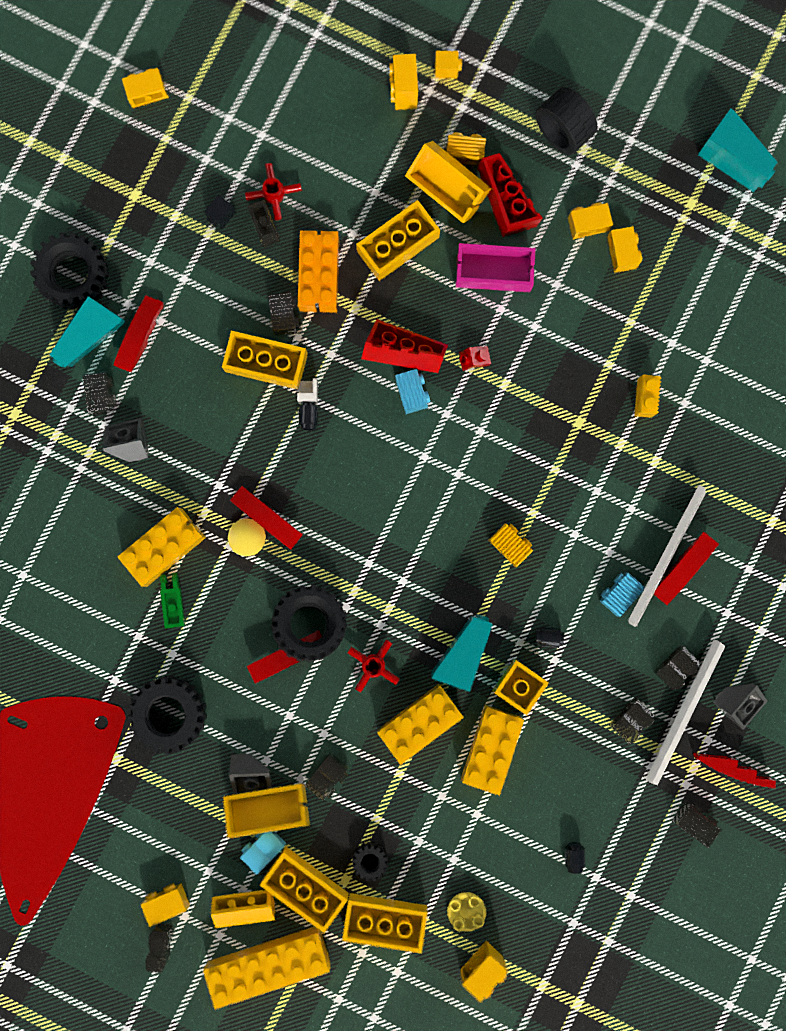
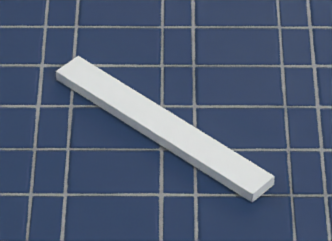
(667, 556)
(685, 712)

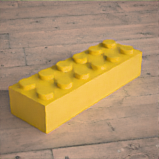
(266, 967)

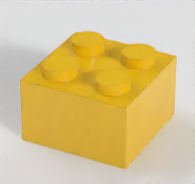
(404, 81)
(520, 686)
(483, 971)

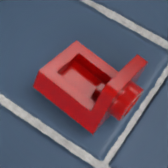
(474, 357)

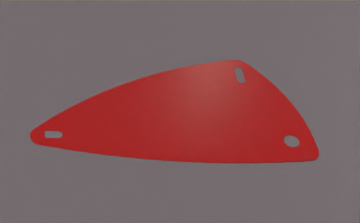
(49, 789)

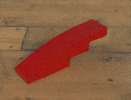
(138, 334)
(266, 517)
(685, 567)
(276, 661)
(730, 767)

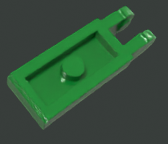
(172, 602)

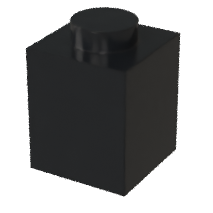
(219, 212)

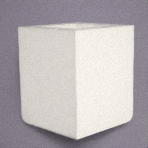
(308, 391)

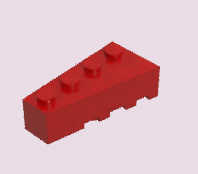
(508, 201)
(403, 348)

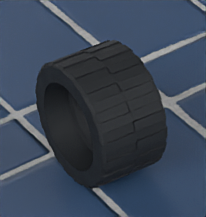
(566, 120)

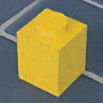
(447, 64)

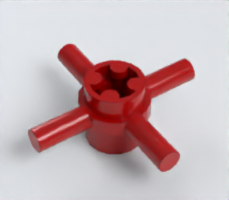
(273, 198)
(375, 673)

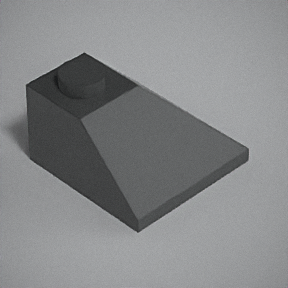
(126, 440)
(740, 703)
(248, 774)

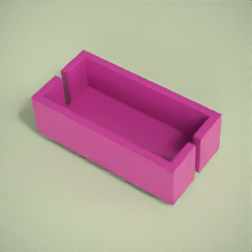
(495, 267)

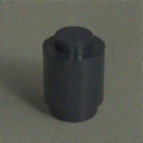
(308, 416)
(549, 637)
(575, 857)

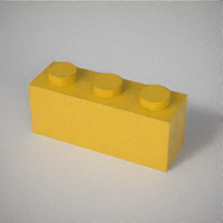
(242, 908)

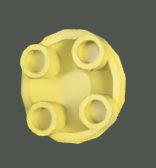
(246, 537)
(466, 912)

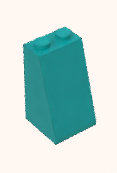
(739, 153)
(85, 332)
(464, 654)

